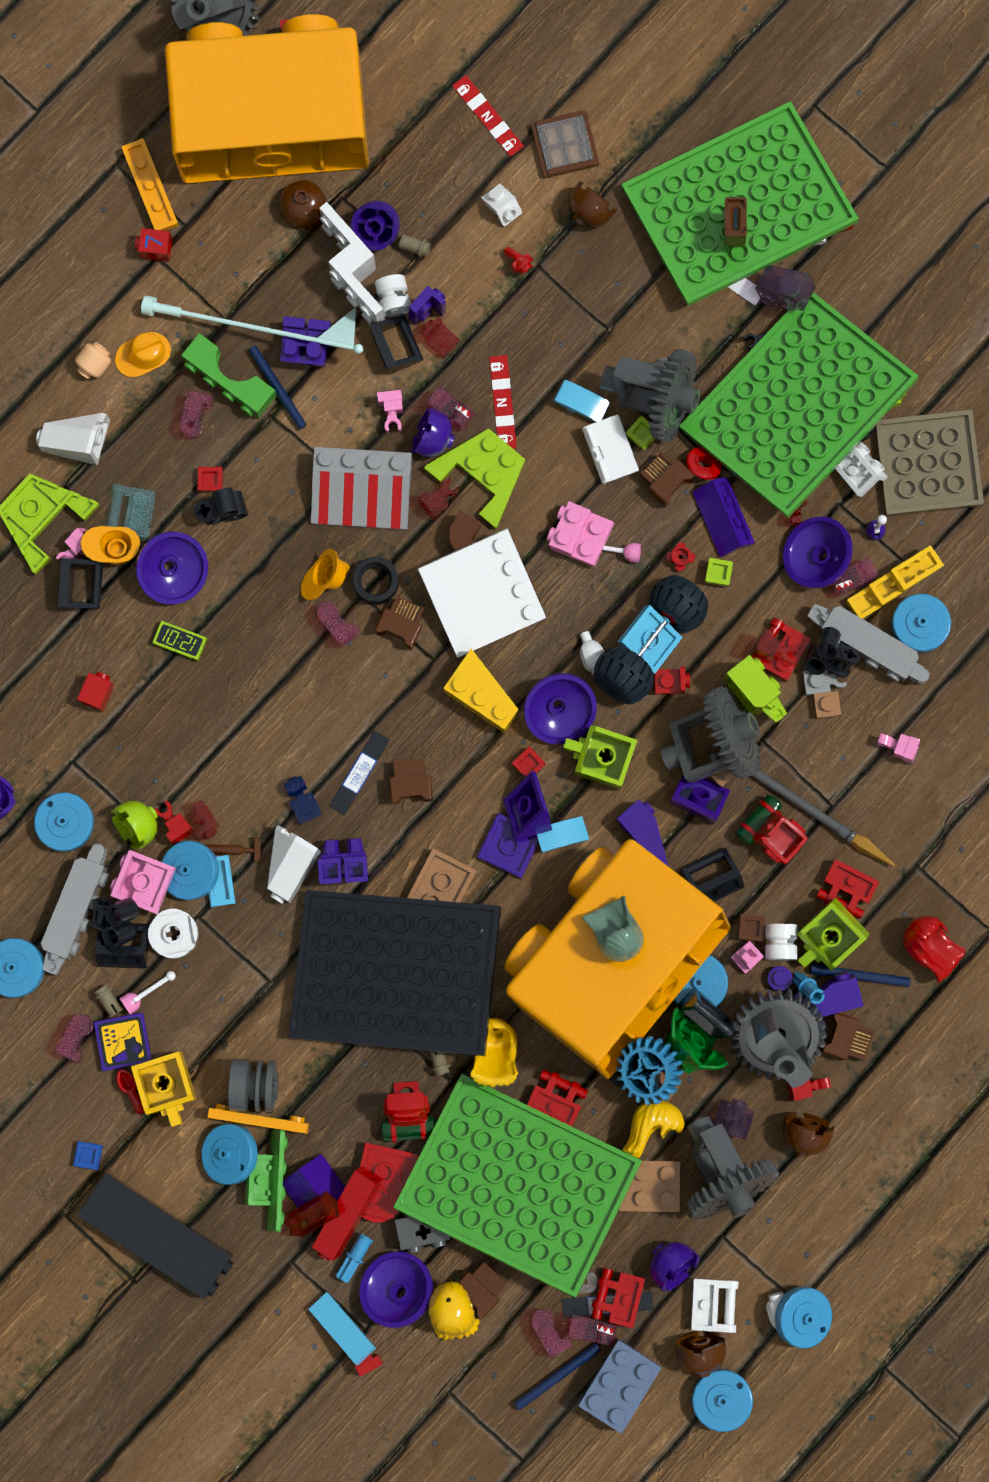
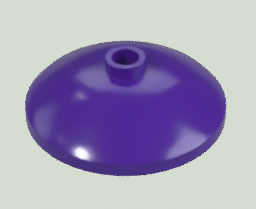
(809, 543)
(184, 576)
(568, 719)
(382, 1286)

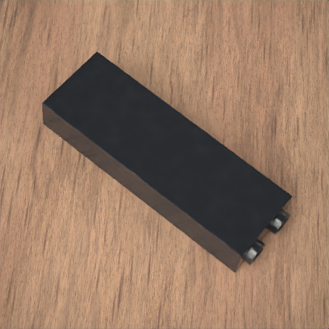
(156, 1236)

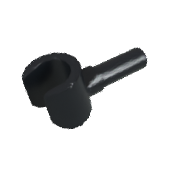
(757, 338)

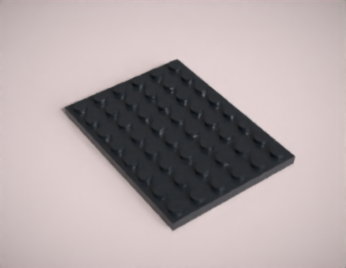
(395, 972)

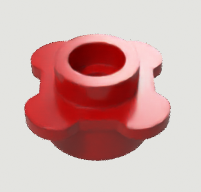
(680, 549)

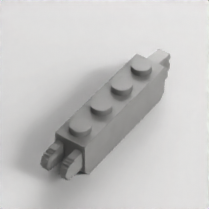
(872, 644)
(73, 909)

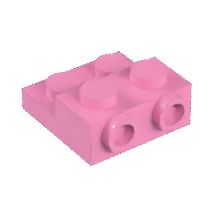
(580, 534)
(142, 880)

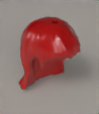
(931, 947)

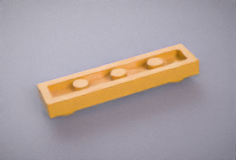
(149, 185)
(294, 1124)

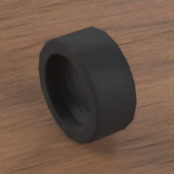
(375, 562)

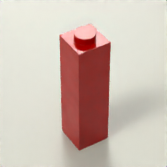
(351, 1208)

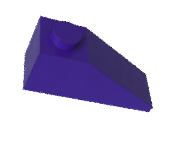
(642, 827)
(840, 994)

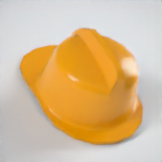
(142, 354)
(110, 544)
(326, 573)

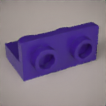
(424, 302)

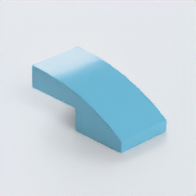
(581, 401)
(563, 834)

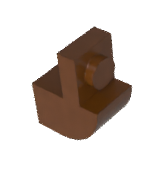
(463, 531)

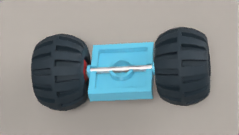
(629, 669)

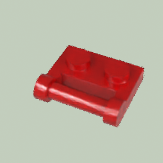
(791, 638)

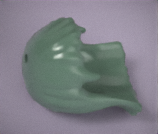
(616, 931)

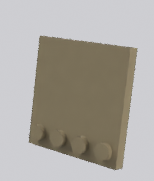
(929, 462)

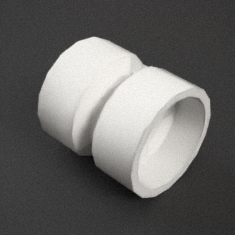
(392, 291)
(781, 942)

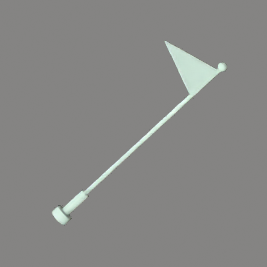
(339, 335)

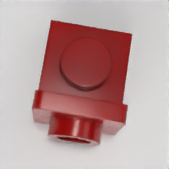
(671, 681)

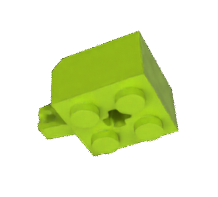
(755, 689)
(591, 764)
(821, 946)

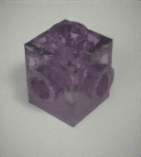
(735, 1118)

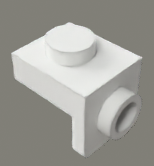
(502, 204)

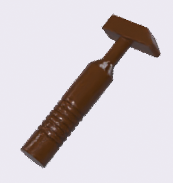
(237, 849)

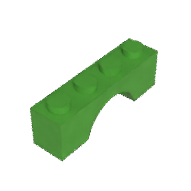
(252, 394)

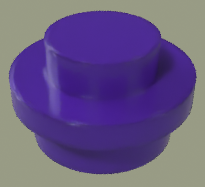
(780, 978)

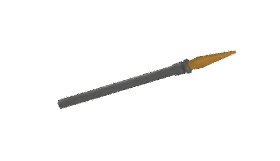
(860, 842)

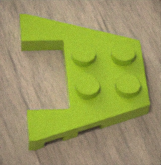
(490, 464)
(33, 508)

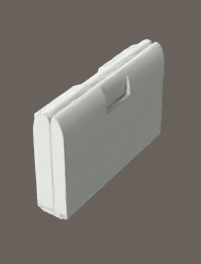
(610, 449)

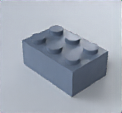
(619, 1385)

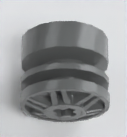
(252, 1085)

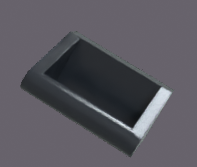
(377, 333)
(67, 580)
(721, 885)
(123, 955)
(706, 1014)

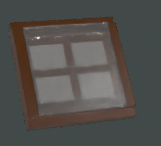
(565, 144)

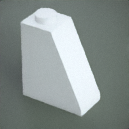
(75, 437)
(290, 864)

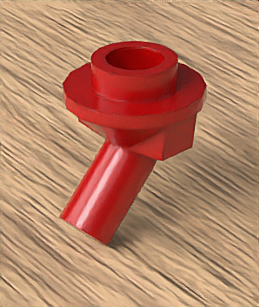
(521, 263)

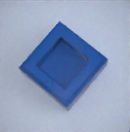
(88, 1155)

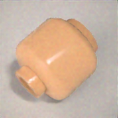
(92, 360)

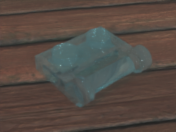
(138, 512)

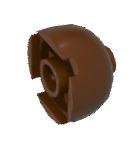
(301, 204)
(589, 207)
(807, 1134)
(701, 1353)

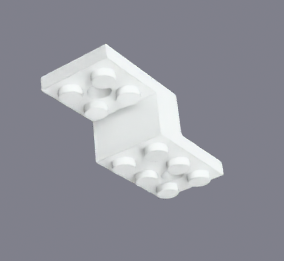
(351, 265)

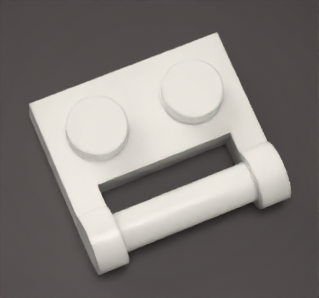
(706, 1305)

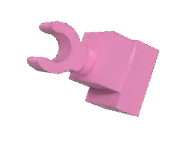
(392, 405)
(74, 543)
(904, 748)
(747, 957)

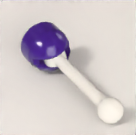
(875, 527)

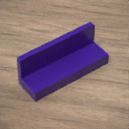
(723, 516)

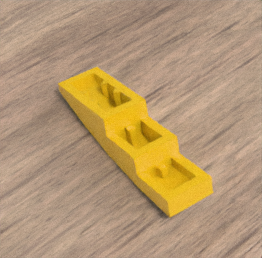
(895, 583)

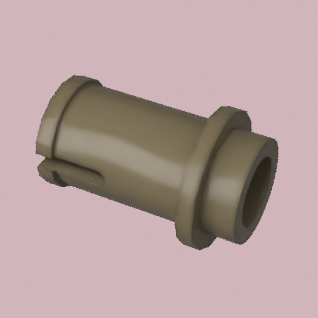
(415, 245)
(107, 999)
(440, 1064)

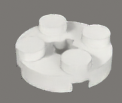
(161, 926)

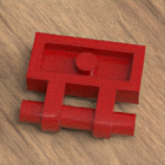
(851, 882)
(555, 1105)
(625, 1301)

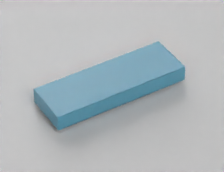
(342, 1328)

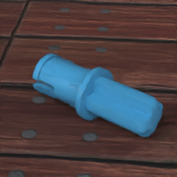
(808, 988)
(354, 1258)

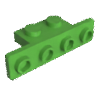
(266, 1181)

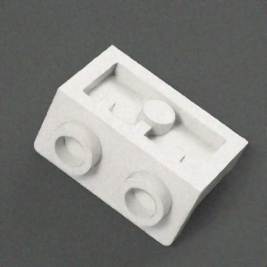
(861, 470)

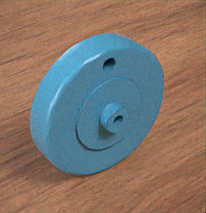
(921, 622)
(64, 822)
(195, 870)
(19, 967)
(709, 980)
(229, 1154)
(803, 1317)
(722, 1400)

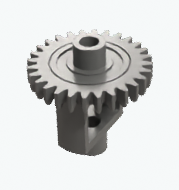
(196, 12)
(673, 385)
(734, 734)
(778, 1051)
(728, 1179)

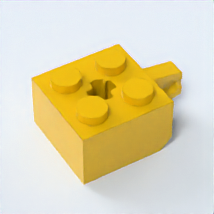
(178, 1092)

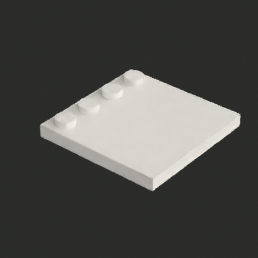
(481, 592)

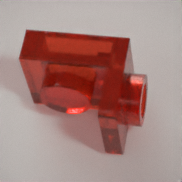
(439, 337)
(205, 816)

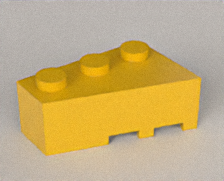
(480, 693)

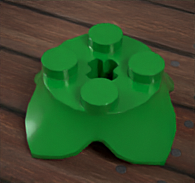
(692, 1045)

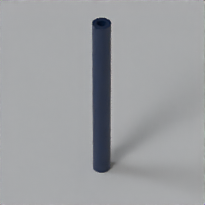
(276, 385)
(862, 975)
(557, 1376)

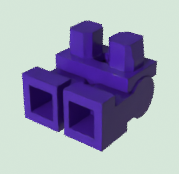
(302, 351)
(337, 865)

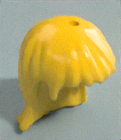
(500, 1058)
(648, 1119)
(453, 1317)

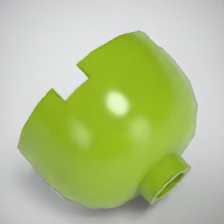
(135, 822)

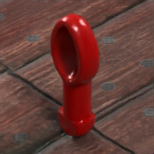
(127, 1084)

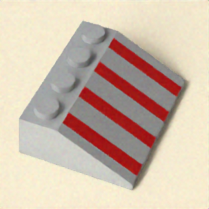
(361, 488)

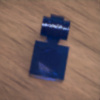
(304, 806)

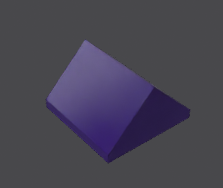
(700, 798)
(527, 808)
(313, 1180)

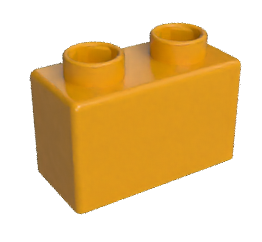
(266, 101)
(603, 1003)

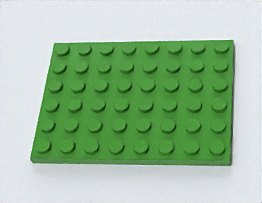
(787, 191)
(798, 404)
(518, 1185)

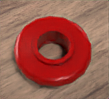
(700, 455)

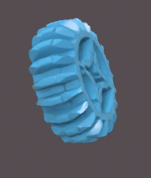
(651, 1091)

